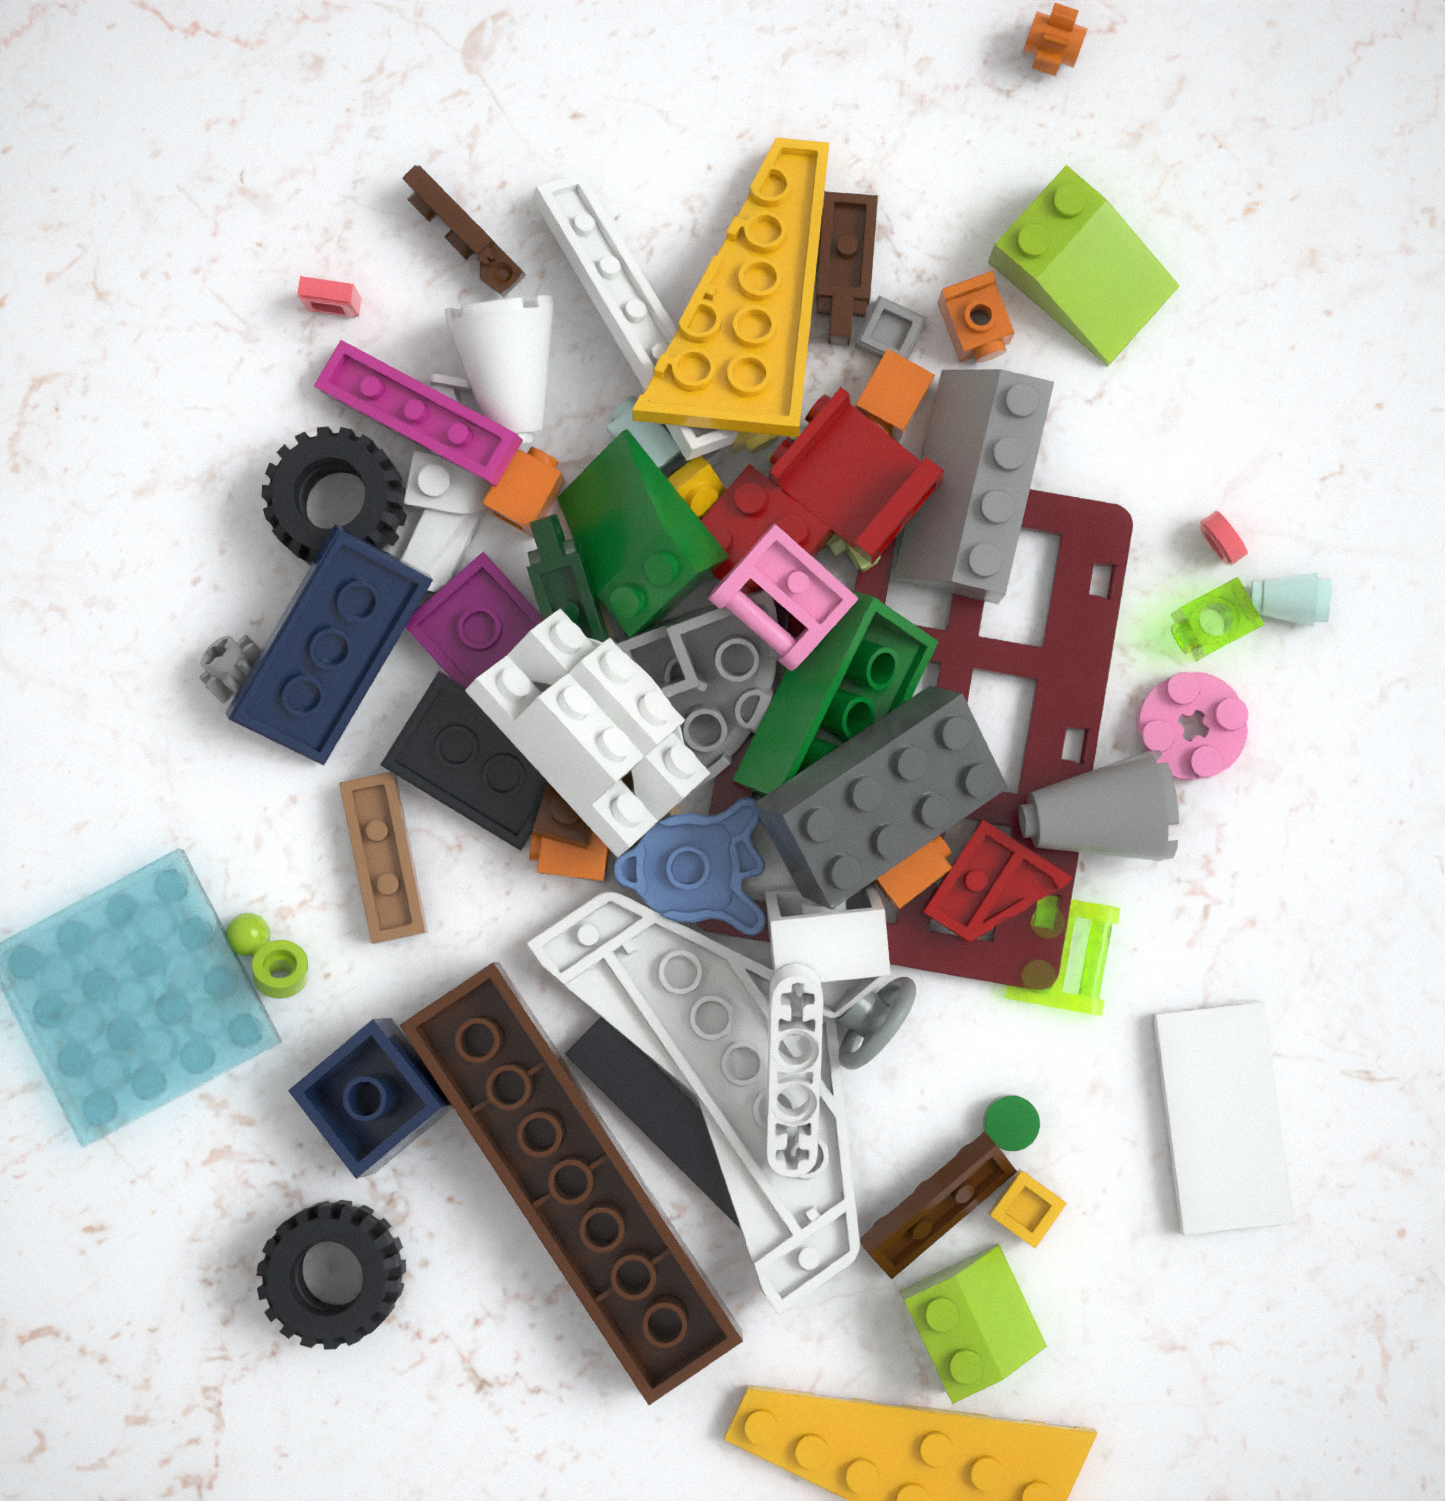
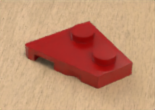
(991, 883)

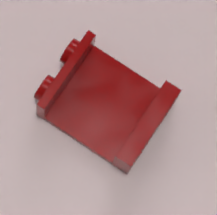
(853, 475)

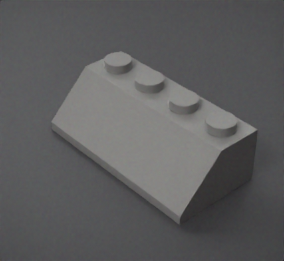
(987, 443)

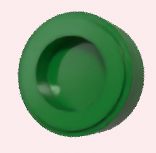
(1011, 1122)

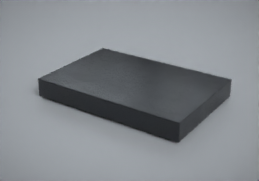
(467, 763)

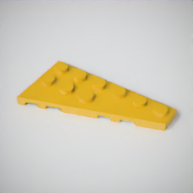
(749, 320)
(908, 1450)

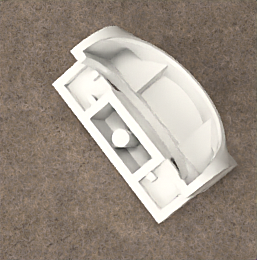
(591, 728)

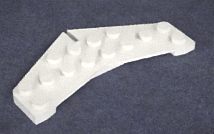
(707, 1024)

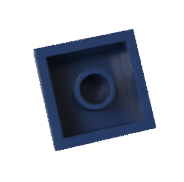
(371, 1097)

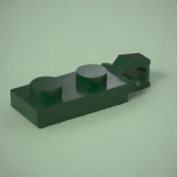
(563, 579)

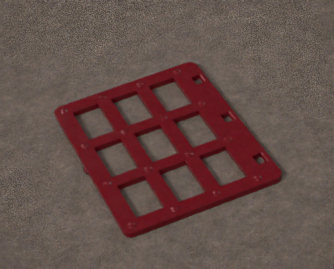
(1068, 694)

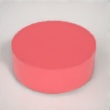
(1223, 538)

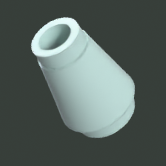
(1293, 598)

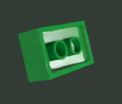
(637, 535)

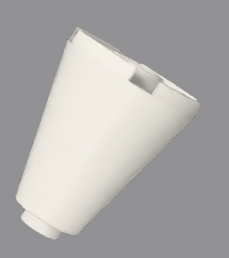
(506, 358)

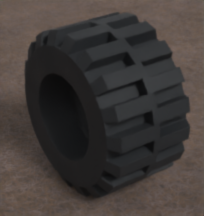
(317, 458)
(296, 1305)

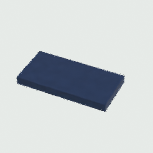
(329, 645)

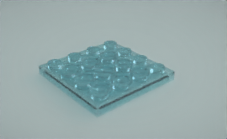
(133, 997)

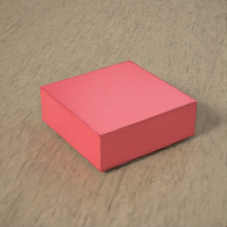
(329, 297)

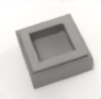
(891, 328)

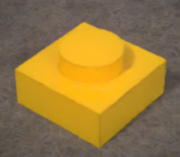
(698, 485)
(1027, 1208)

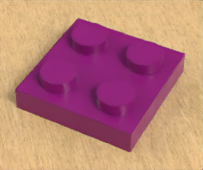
(473, 621)

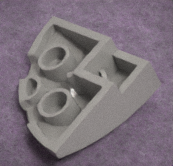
(712, 675)

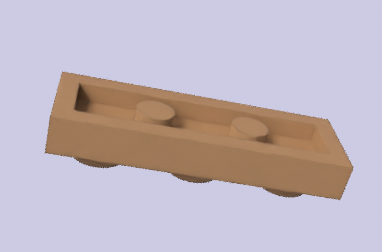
(383, 857)

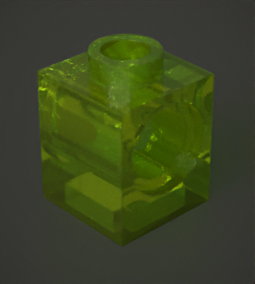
(1234, 607)

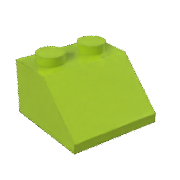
(974, 1322)

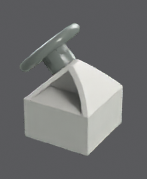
(850, 958)

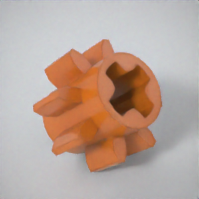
(1055, 39)

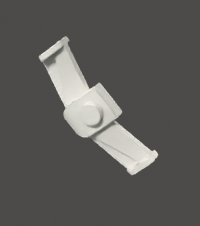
(449, 501)

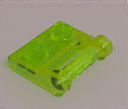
(1040, 976)

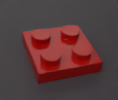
(749, 510)

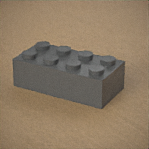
(881, 796)

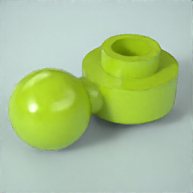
(250, 937)

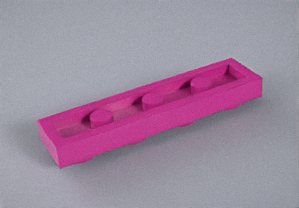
(418, 413)

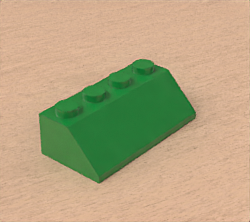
(839, 689)

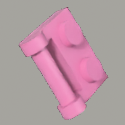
(795, 583)

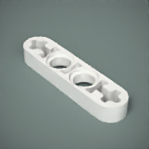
(796, 1071)

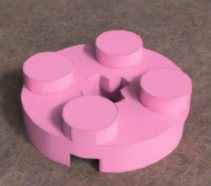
(1221, 715)

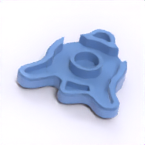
(696, 867)

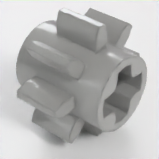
(228, 665)

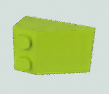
(1083, 266)

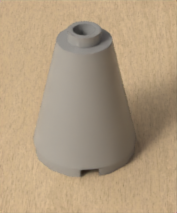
(1107, 811)

